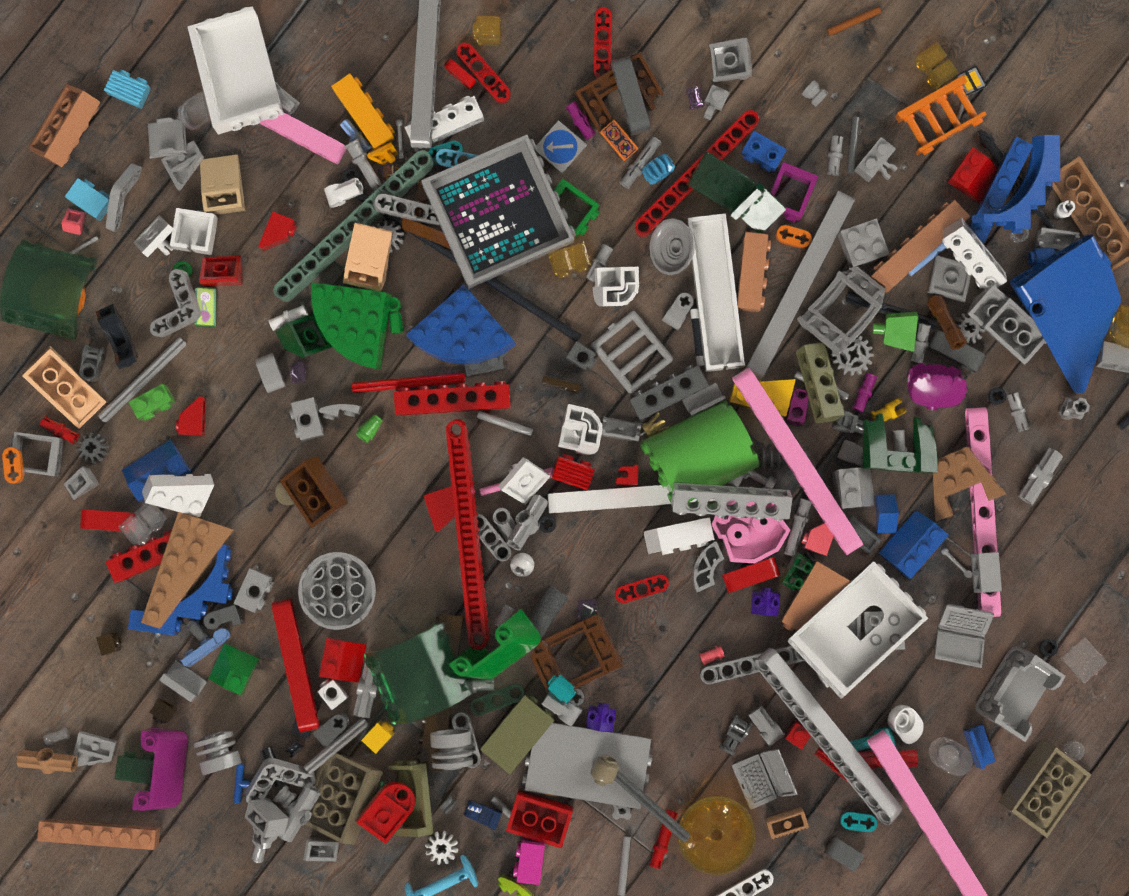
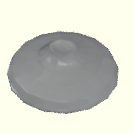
(672, 246)

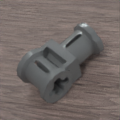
(849, 423)
(735, 734)

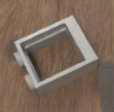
(55, 453)

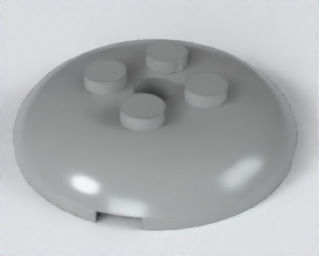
(317, 593)

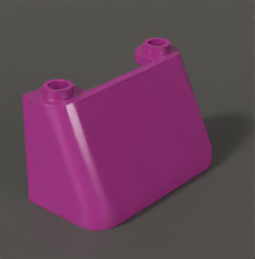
(168, 768)

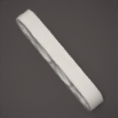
(737, 888)

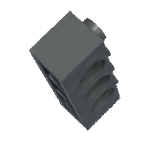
(697, 383)

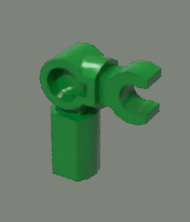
(395, 317)

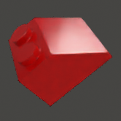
(973, 175)
(342, 660)

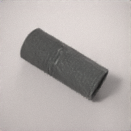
(551, 604)

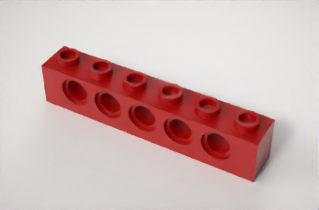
(403, 408)

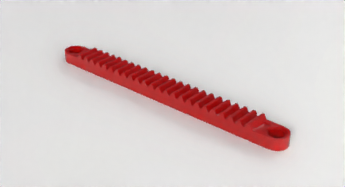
(467, 534)

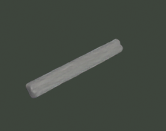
(336, 745)

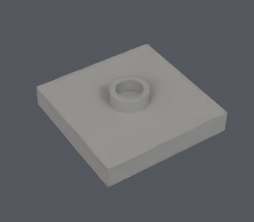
(949, 279)

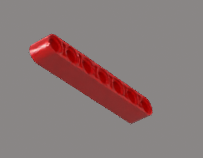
(295, 665)

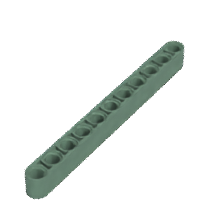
(343, 229)

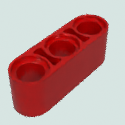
(103, 519)
(751, 575)

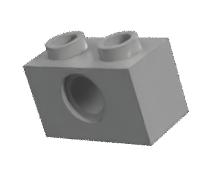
(314, 428)
(246, 599)

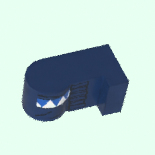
(483, 814)

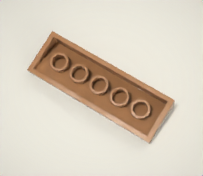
(1093, 211)

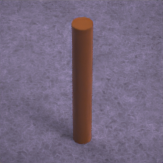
(853, 21)

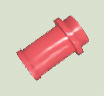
(712, 655)

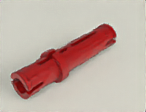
(661, 845)

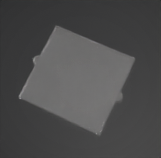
(1084, 660)

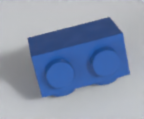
(763, 152)

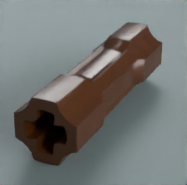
(941, 312)

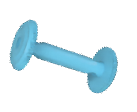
(447, 881)

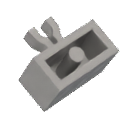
(875, 160)

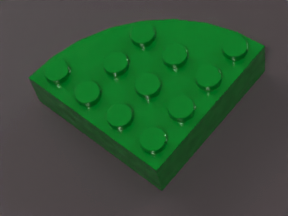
(353, 321)

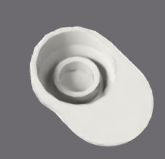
(905, 723)

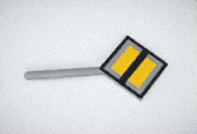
(974, 84)

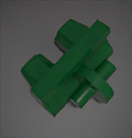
(795, 570)

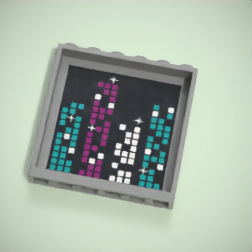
(498, 211)

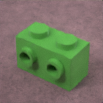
(152, 402)

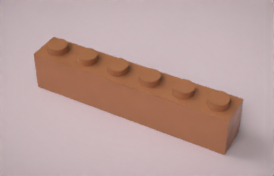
(918, 247)
(98, 834)

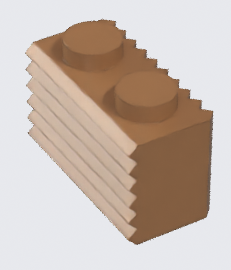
(786, 823)

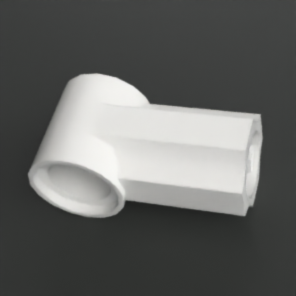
(339, 193)

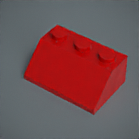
(540, 819)

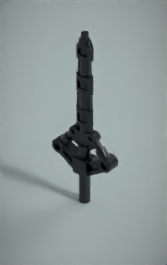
(988, 141)

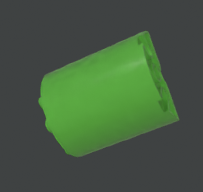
(702, 449)

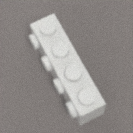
(453, 119)
(973, 255)

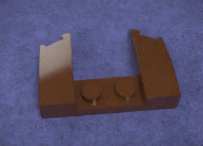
(592, 92)

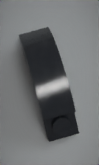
(118, 336)

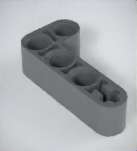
(630, 95)

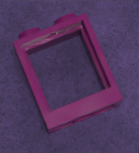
(799, 175)

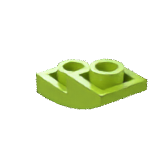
(509, 884)

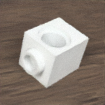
(341, 694)

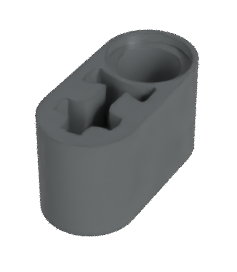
(844, 853)

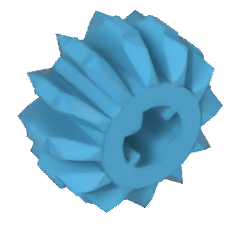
(658, 169)

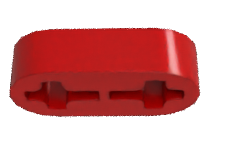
(459, 73)

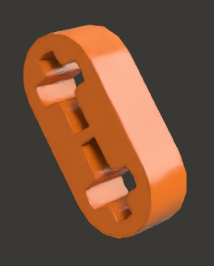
(792, 241)
(8, 466)

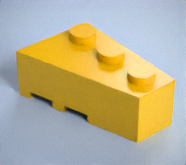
(778, 392)

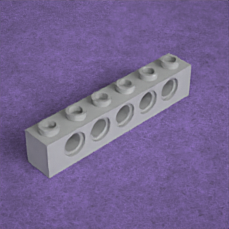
(723, 494)

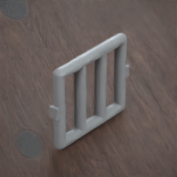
(608, 359)

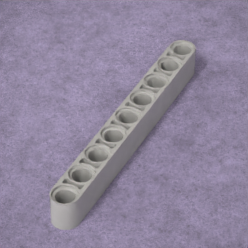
(425, 74)

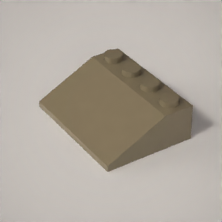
(1044, 788)
(345, 792)

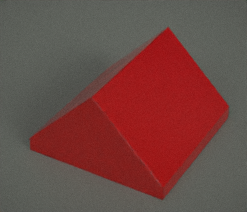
(221, 271)

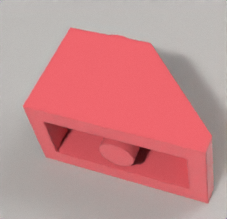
(818, 539)

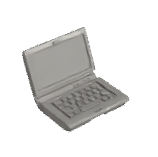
(962, 635)
(764, 778)

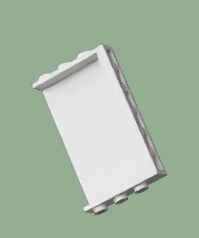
(235, 70)

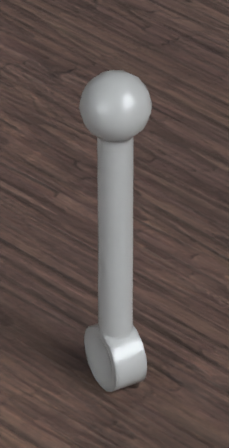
(399, 123)
(84, 245)
(968, 574)

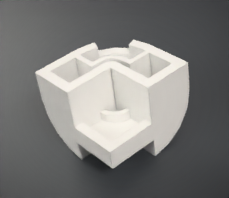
(615, 285)
(580, 430)

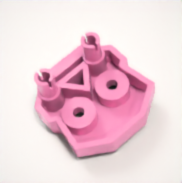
(756, 540)

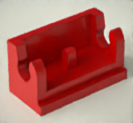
(631, 475)

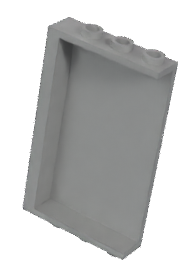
(564, 761)

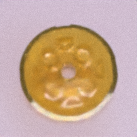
(736, 838)

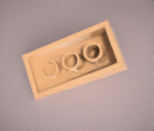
(63, 387)

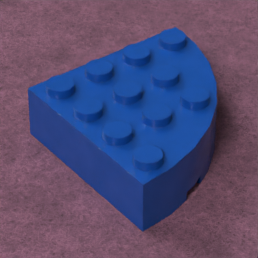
(461, 331)

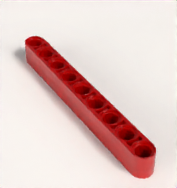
(674, 192)

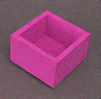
(530, 863)

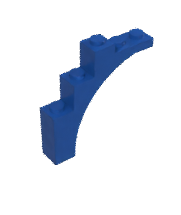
(1042, 172)
(195, 605)

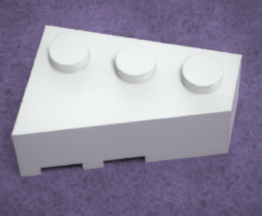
(179, 493)
(679, 536)

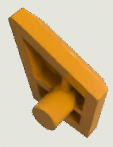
(383, 154)

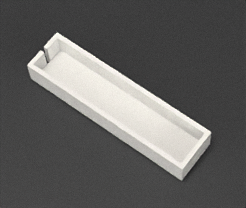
(716, 293)

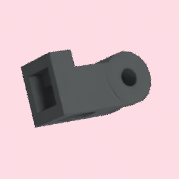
(217, 618)

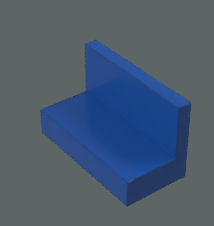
(979, 746)

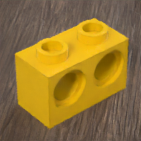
(378, 736)

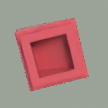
(73, 221)

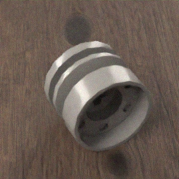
(217, 752)
(451, 752)

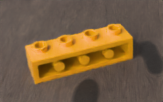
(363, 113)

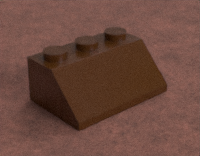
(313, 491)

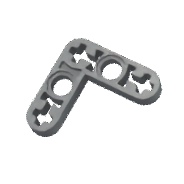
(117, 196)
(184, 306)
(276, 772)

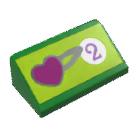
(207, 302)

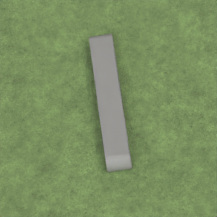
(736, 665)

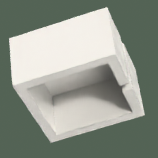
(194, 231)

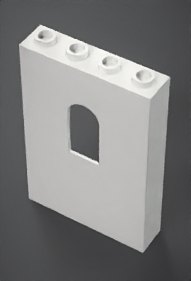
(835, 650)

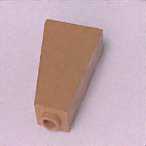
(817, 591)

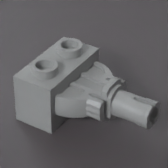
(267, 825)

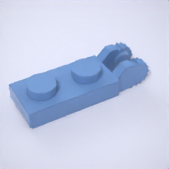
(206, 647)

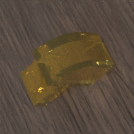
(1120, 328)

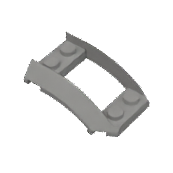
(824, 329)

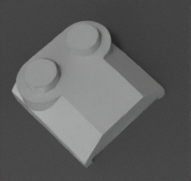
(731, 60)

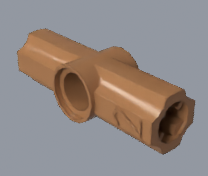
(47, 761)

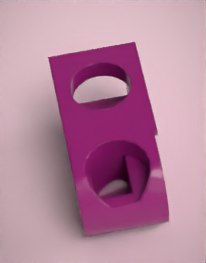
(797, 407)

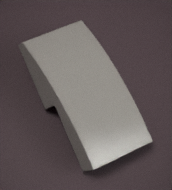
(333, 411)

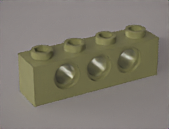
(818, 392)

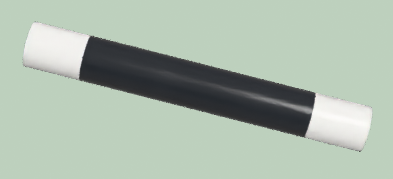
(697, 337)

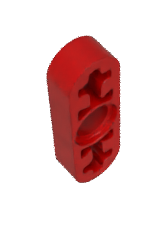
(653, 580)

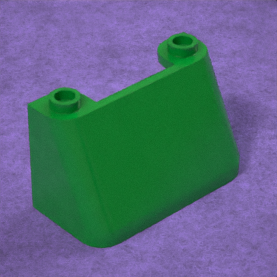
(516, 639)

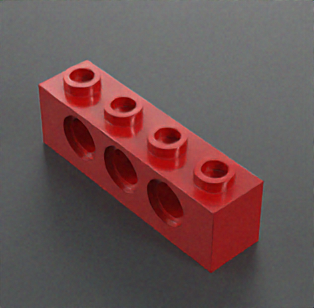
(120, 572)

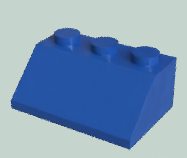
(160, 461)
(913, 544)

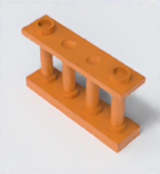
(940, 97)

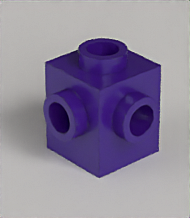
(765, 602)
(601, 718)

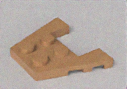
(957, 473)

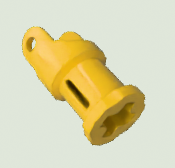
(889, 410)

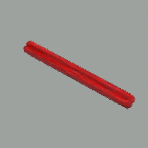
(410, 382)

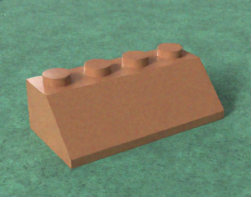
(64, 125)

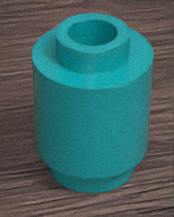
(561, 688)

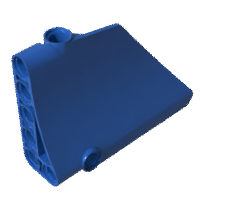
(1075, 305)

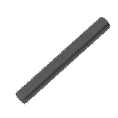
(652, 807)

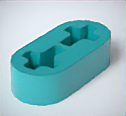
(448, 146)
(858, 826)

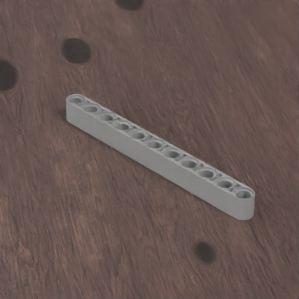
(800, 284)
(828, 736)

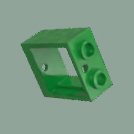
(591, 215)

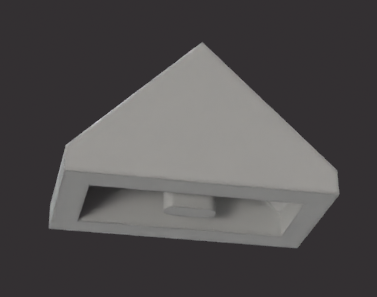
(81, 482)
(320, 850)

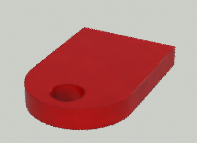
(386, 811)

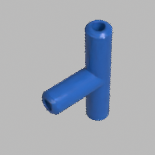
(240, 783)

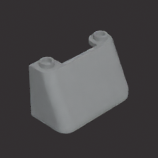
(1016, 691)

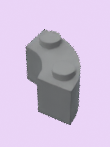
(704, 567)

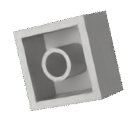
(863, 244)

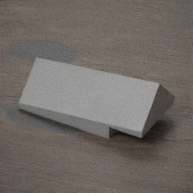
(1006, 323)

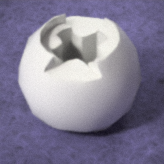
(522, 564)

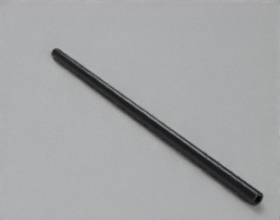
(496, 284)

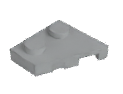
(182, 166)
(94, 749)

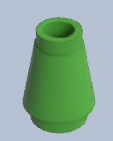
(369, 428)

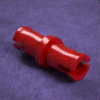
(59, 430)

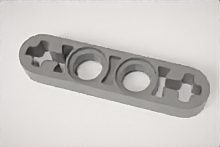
(409, 212)

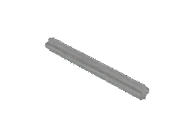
(142, 379)

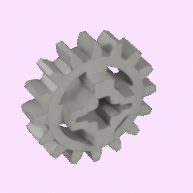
(860, 358)

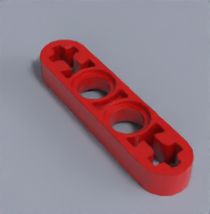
(602, 44)
(483, 73)

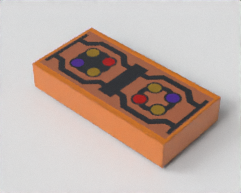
(618, 140)

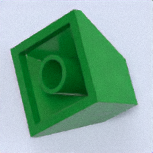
(233, 669)

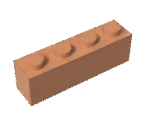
(752, 272)

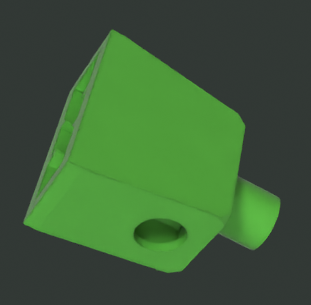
(898, 330)

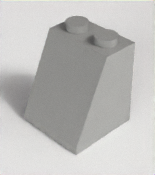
(853, 488)

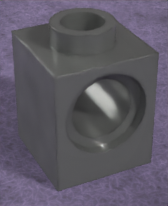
(577, 349)

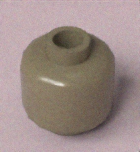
(605, 770)

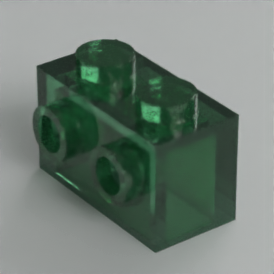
(134, 768)

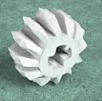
(443, 854)

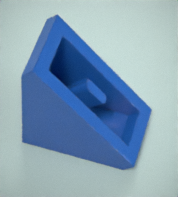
(886, 513)

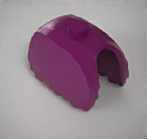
(936, 386)

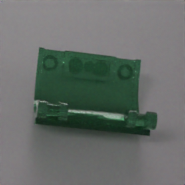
(44, 288)
(417, 676)

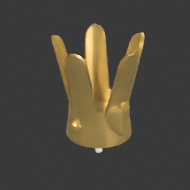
(651, 429)

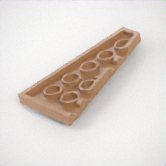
(186, 557)

